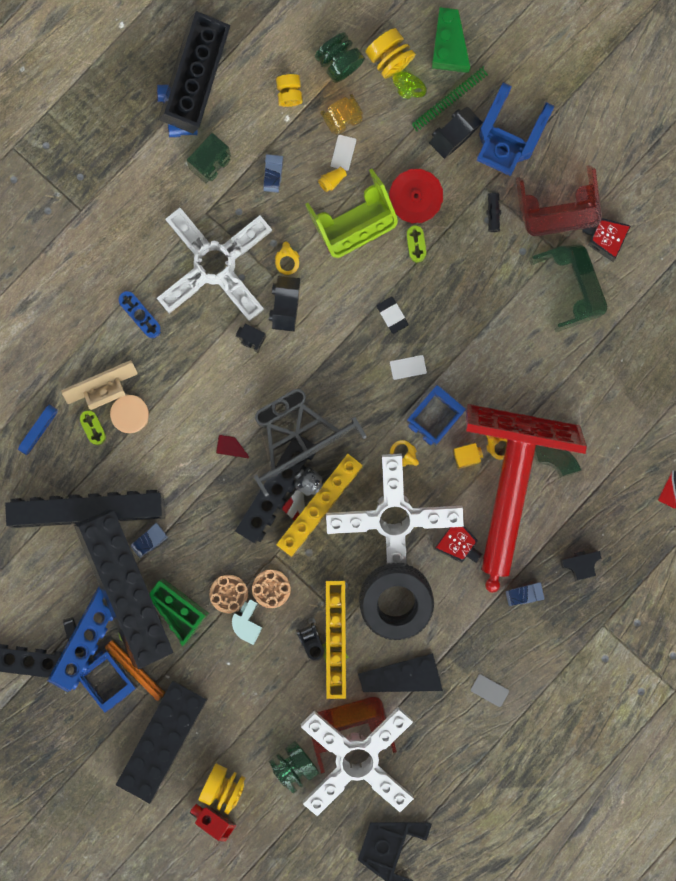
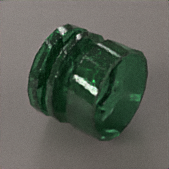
(339, 57)
(293, 767)

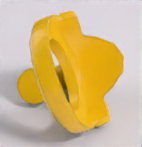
(286, 250)
(492, 441)
(410, 457)

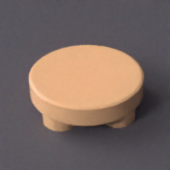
(129, 414)
(271, 588)
(228, 593)

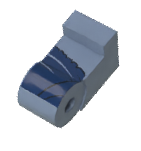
(273, 173)
(149, 540)
(525, 594)

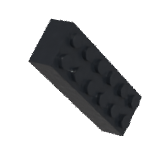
(194, 72)
(161, 742)

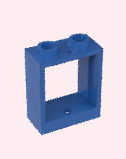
(448, 401)
(129, 688)

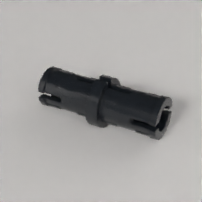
(493, 212)

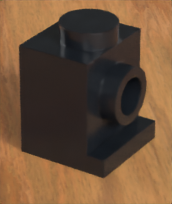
(251, 337)

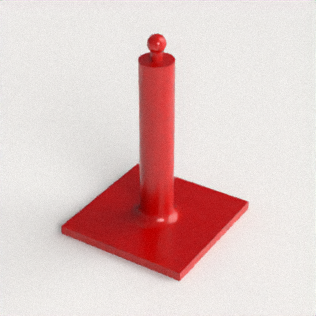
(522, 436)

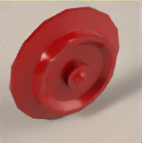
(416, 195)

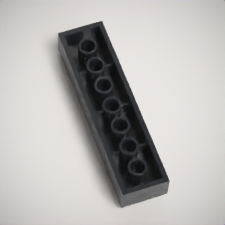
(76, 509)
(123, 588)

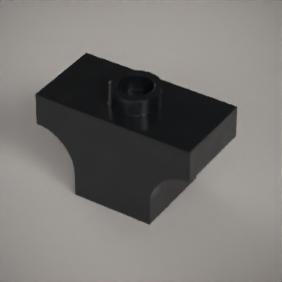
(582, 564)

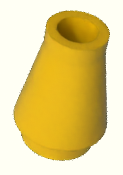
(332, 179)

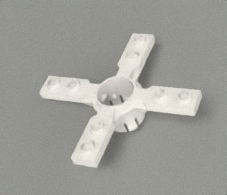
(227, 278)
(393, 496)
(335, 742)

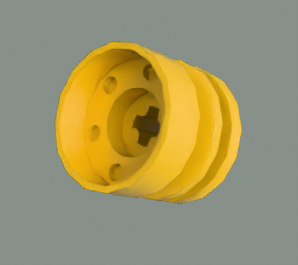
(387, 51)
(222, 789)

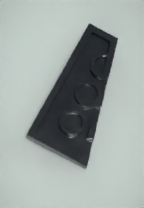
(405, 676)

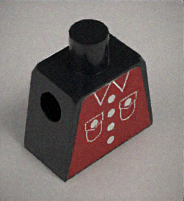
(607, 237)
(459, 544)

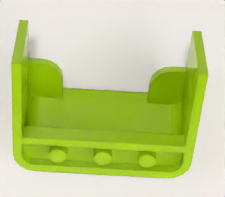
(359, 224)

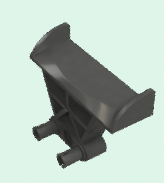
(293, 401)

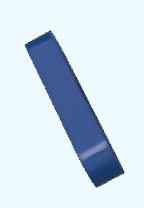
(144, 328)
(38, 429)

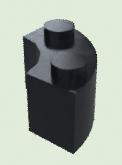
(455, 132)
(285, 303)

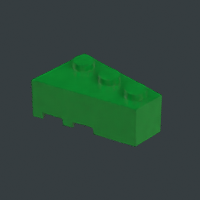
(450, 45)
(178, 610)

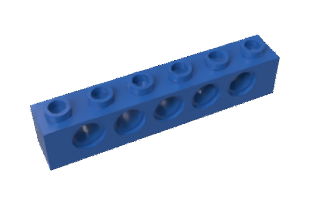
(58, 675)

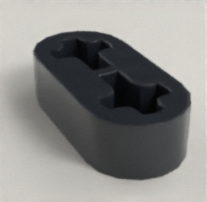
(69, 626)

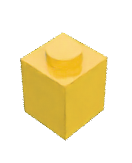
(467, 455)

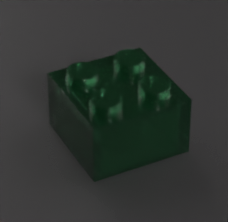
(209, 158)

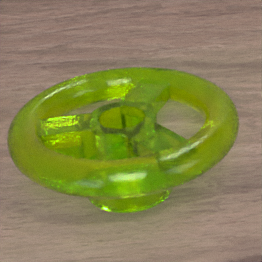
(407, 87)

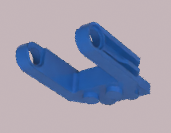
(504, 149)

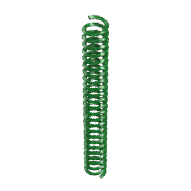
(449, 99)

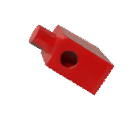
(219, 827)

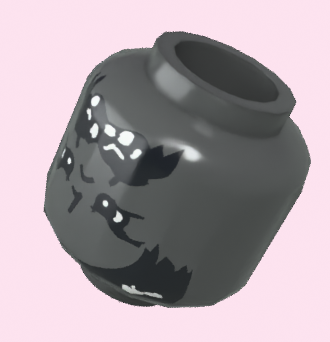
(308, 481)

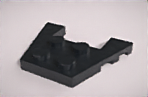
(384, 845)

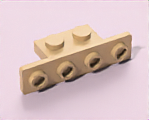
(101, 387)

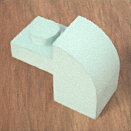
(243, 627)

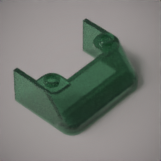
(593, 302)

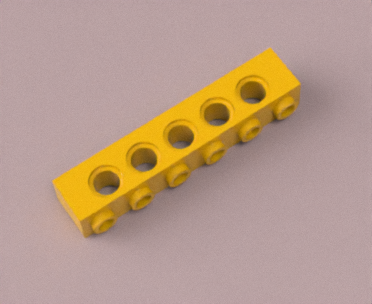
(319, 505)
(335, 640)

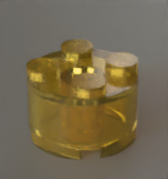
(342, 114)

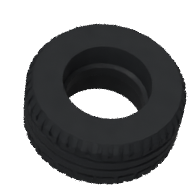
(396, 626)

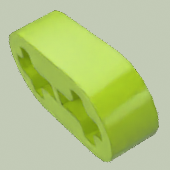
(411, 244)
(88, 429)

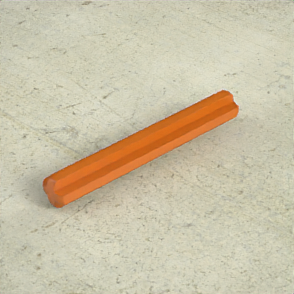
(138, 674)

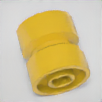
(289, 90)

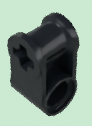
(310, 641)

